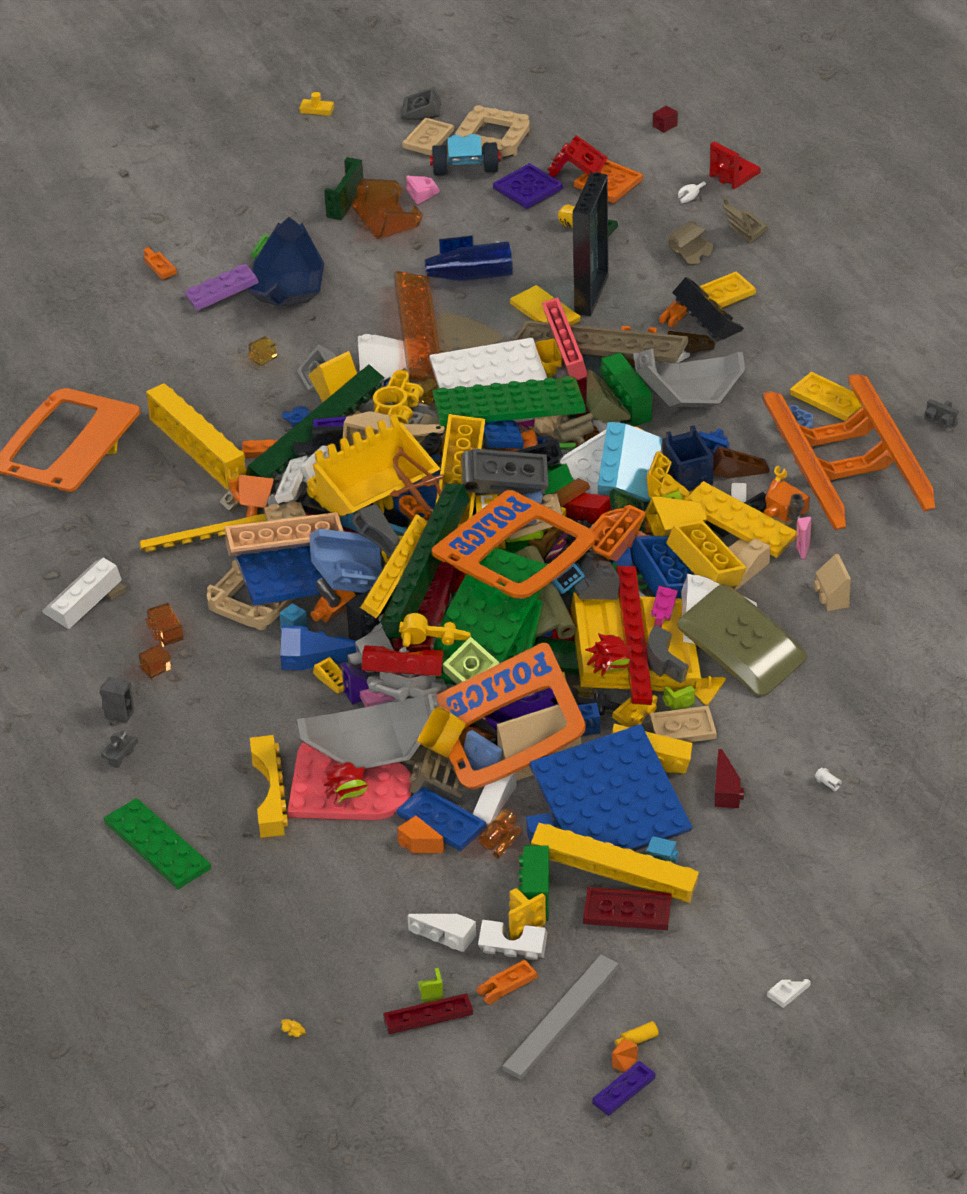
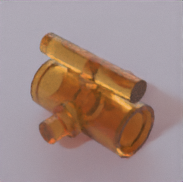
(499, 833)

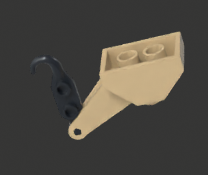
(427, 435)

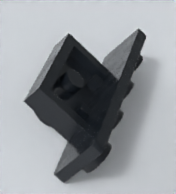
(320, 437)

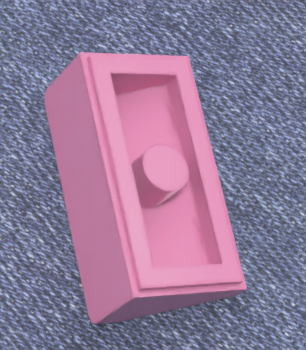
(803, 536)

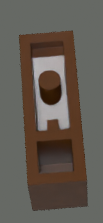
(733, 464)

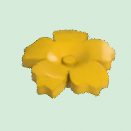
(292, 1027)

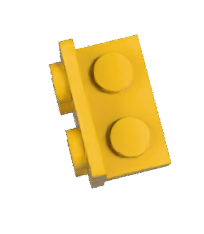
(525, 912)

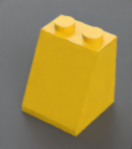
(332, 375)
(666, 512)

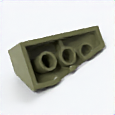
(602, 401)

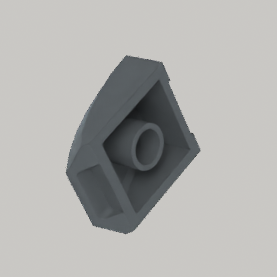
(421, 105)

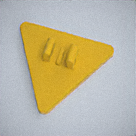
(709, 688)

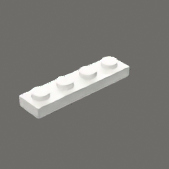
(291, 480)

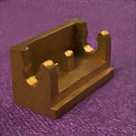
(547, 541)

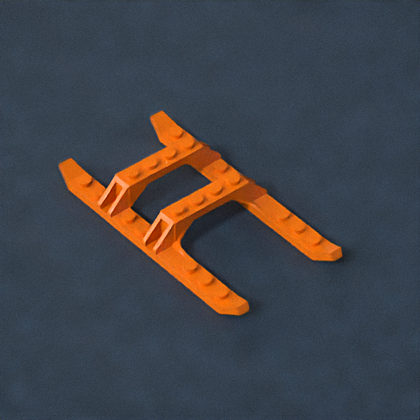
(820, 472)

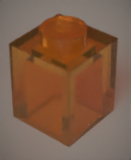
(155, 661)

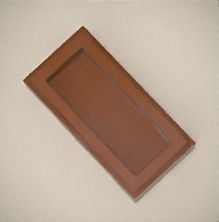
(572, 491)

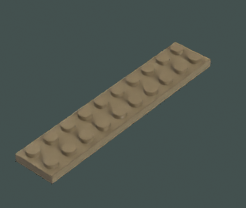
(612, 341)

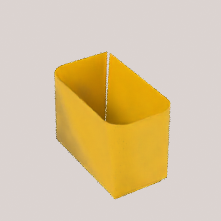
(549, 353)
(441, 731)

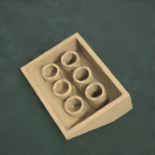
(529, 730)

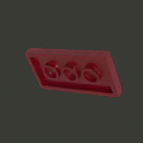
(627, 908)

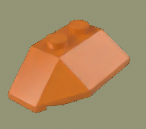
(616, 531)

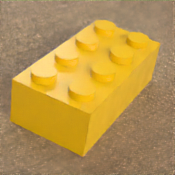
(705, 553)

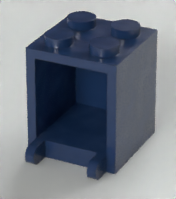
(689, 457)

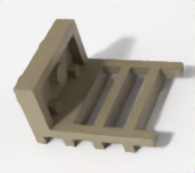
(744, 222)
(427, 769)

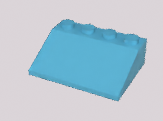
(627, 460)

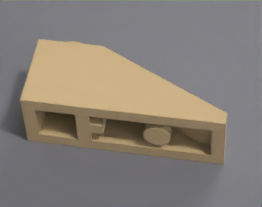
(755, 557)

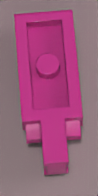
(663, 605)

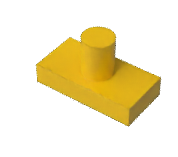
(316, 106)

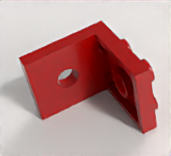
(577, 153)
(730, 166)

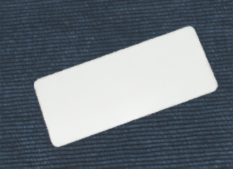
(739, 491)

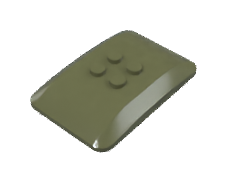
(742, 640)

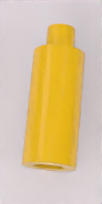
(639, 1033)

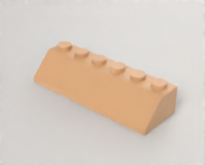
(277, 533)

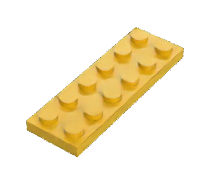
(742, 519)

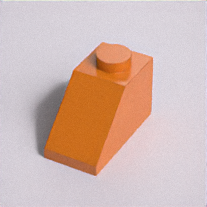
(419, 837)

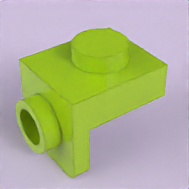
(680, 699)

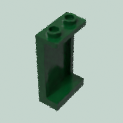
(341, 199)
(564, 653)

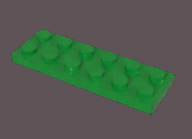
(157, 843)

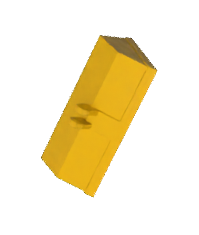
(365, 470)

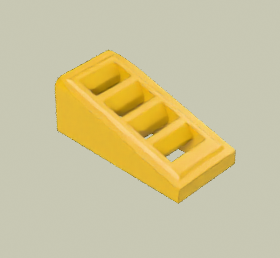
(329, 664)

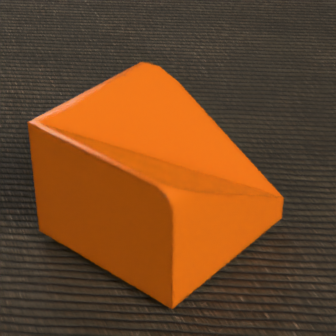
(624, 1055)

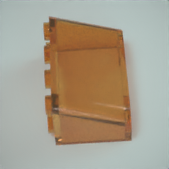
(380, 209)

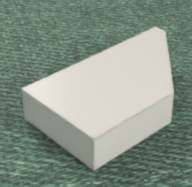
(787, 991)

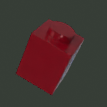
(665, 119)

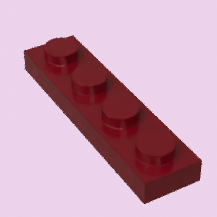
(427, 1013)

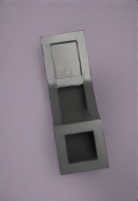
(659, 657)

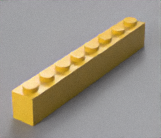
(616, 862)

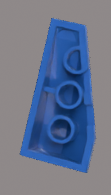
(305, 648)

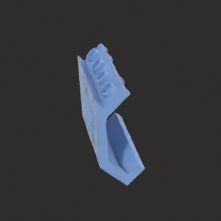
(346, 559)

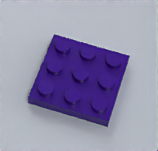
(527, 185)

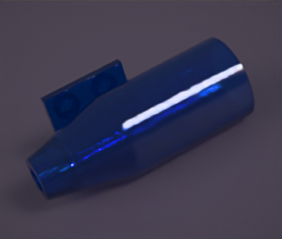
(464, 261)

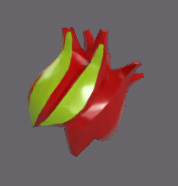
(609, 654)
(345, 782)

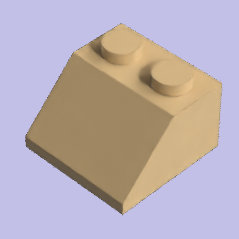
(833, 584)

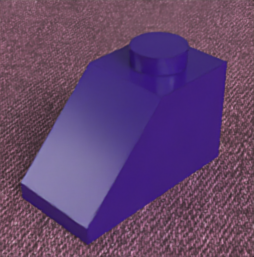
(353, 682)

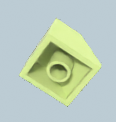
(468, 662)

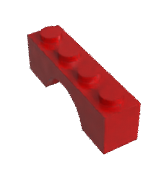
(385, 660)

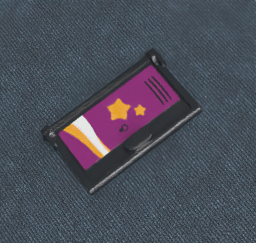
(560, 545)

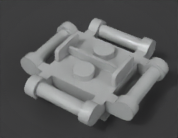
(403, 685)

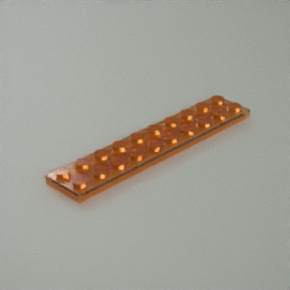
(417, 323)

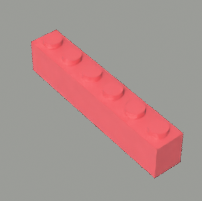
(564, 339)

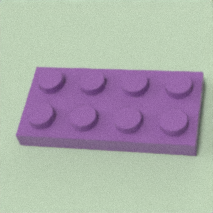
(221, 287)

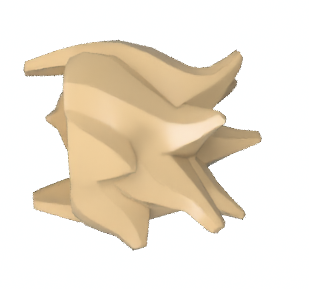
(546, 425)

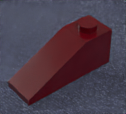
(727, 786)

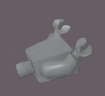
(375, 638)

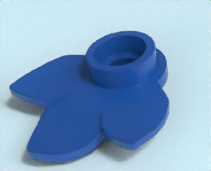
(296, 415)

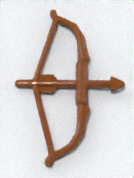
(427, 481)

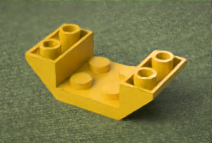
(659, 480)

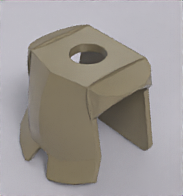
(689, 243)

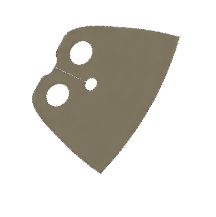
(467, 331)

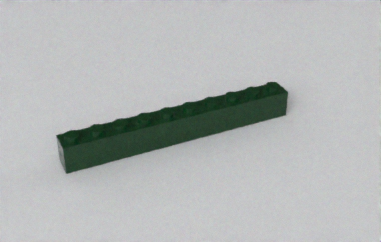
(340, 404)
(422, 563)

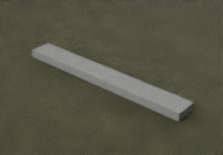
(560, 1017)

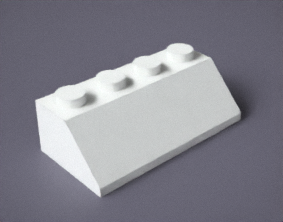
(83, 593)

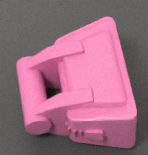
(421, 188)

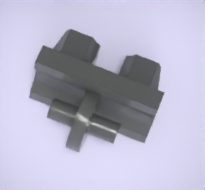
(942, 412)
(120, 746)

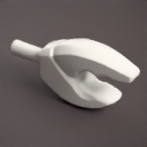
(689, 192)

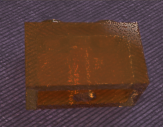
(164, 624)

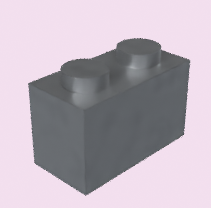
(117, 699)

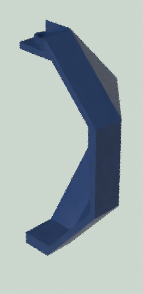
(287, 266)

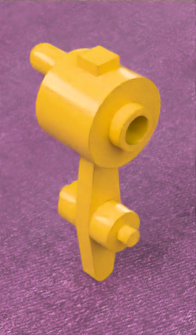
(416, 628)

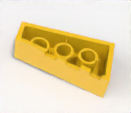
(671, 752)

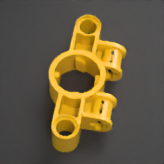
(400, 392)

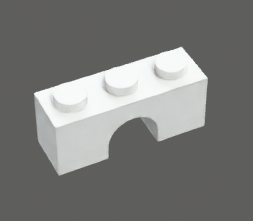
(530, 944)

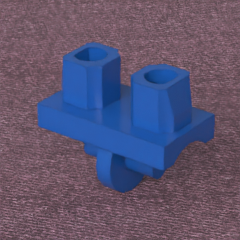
(715, 439)

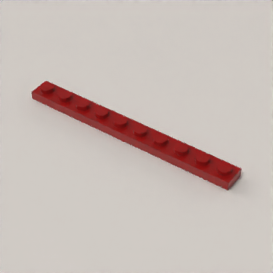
(634, 634)

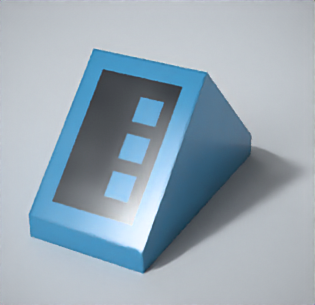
(568, 578)

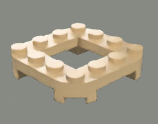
(518, 124)
(220, 602)

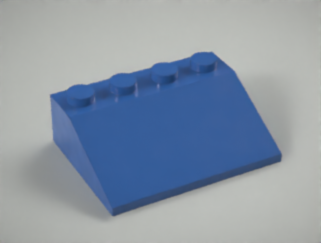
(659, 564)

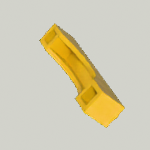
(270, 811)

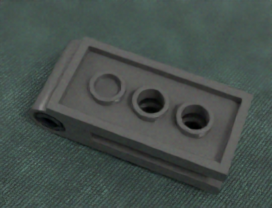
(502, 471)

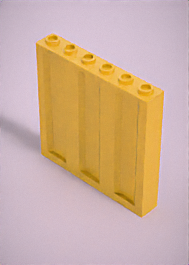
(604, 617)

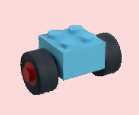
(465, 152)

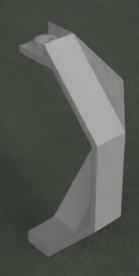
(692, 382)
(369, 734)

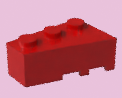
(588, 507)

